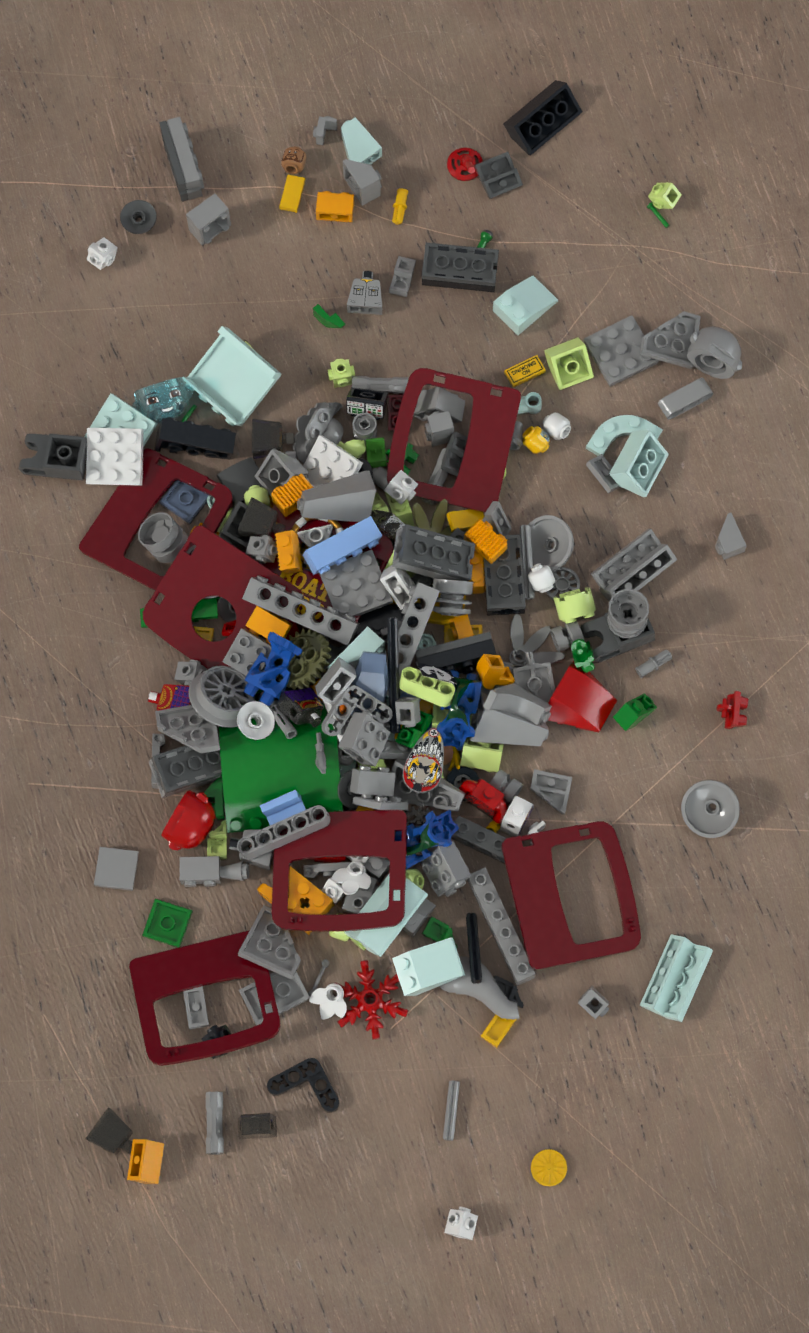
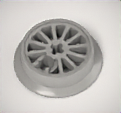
(226, 696)

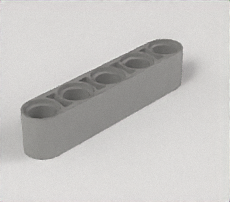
(273, 831)

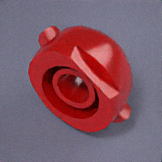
(189, 821)

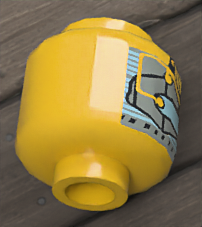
(536, 439)

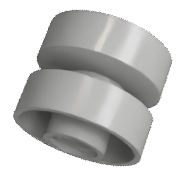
(162, 537)

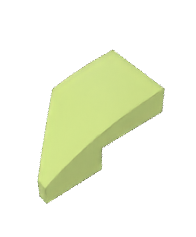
(218, 842)

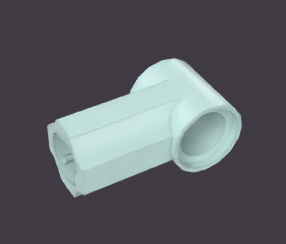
(525, 407)

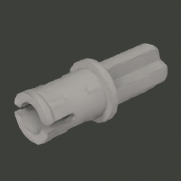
(653, 663)

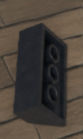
(543, 117)

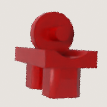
(730, 710)

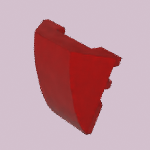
(581, 701)

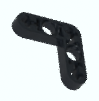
(319, 1074)

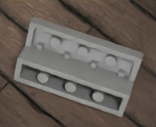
(634, 565)

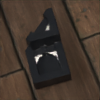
(509, 990)

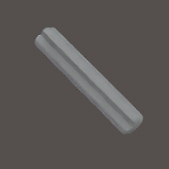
(451, 1110)

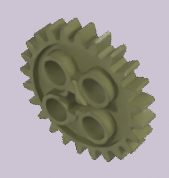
(311, 660)

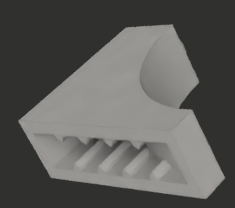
(518, 702)

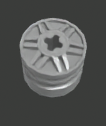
(451, 596)
(624, 604)

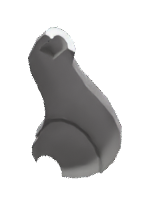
(486, 991)

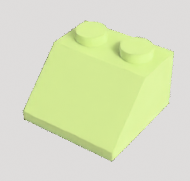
(569, 363)
(482, 755)

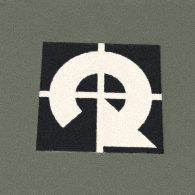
(436, 673)

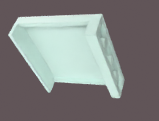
(232, 377)

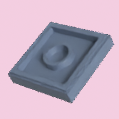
(184, 501)

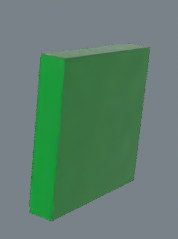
(167, 923)

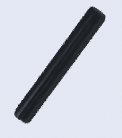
(474, 948)

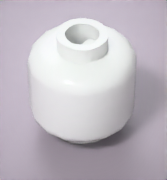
(556, 426)
(541, 578)

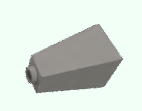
(340, 500)
(505, 728)

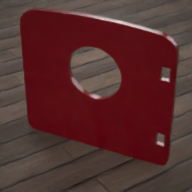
(210, 570)

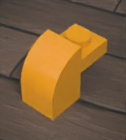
(493, 672)

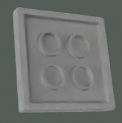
(618, 351)
(356, 585)

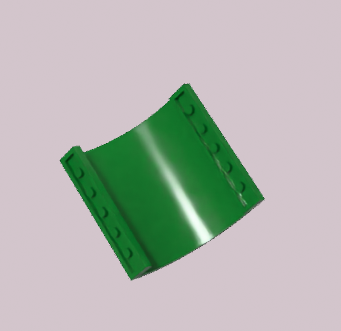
(275, 766)

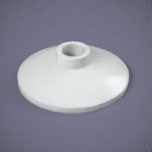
(261, 714)

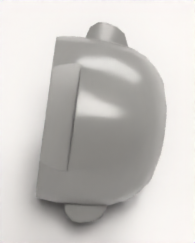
(715, 352)

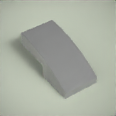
(402, 276)

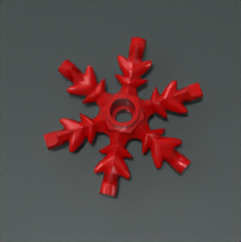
(376, 994)

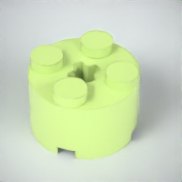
(575, 604)

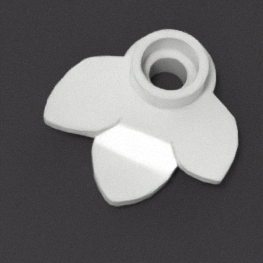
(352, 878)
(328, 1002)

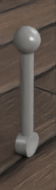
(325, 963)

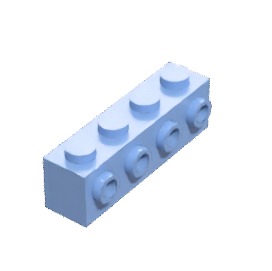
(342, 545)

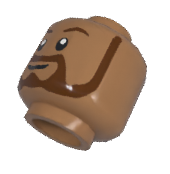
(293, 160)

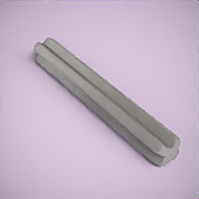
(527, 559)

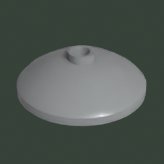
(544, 532)
(700, 816)

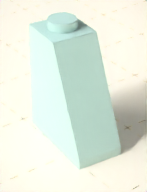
(359, 143)

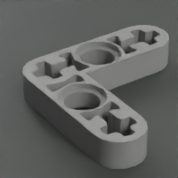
(350, 704)

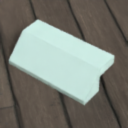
(379, 940)
(676, 978)

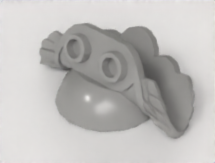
(317, 422)

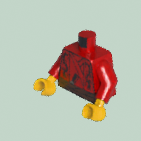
(486, 799)

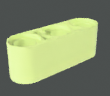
(426, 688)

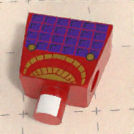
(170, 697)

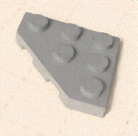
(671, 340)
(188, 728)
(270, 946)

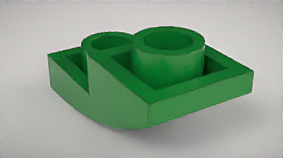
(409, 735)

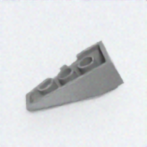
(442, 797)

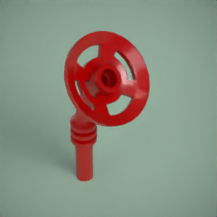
(467, 163)

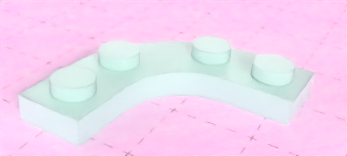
(618, 427)

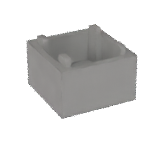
(208, 219)

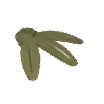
(437, 519)

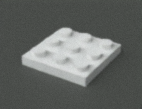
(114, 456)
(329, 463)

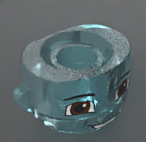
(163, 399)

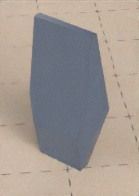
(372, 678)

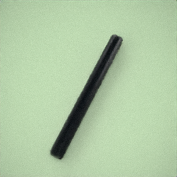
(393, 670)

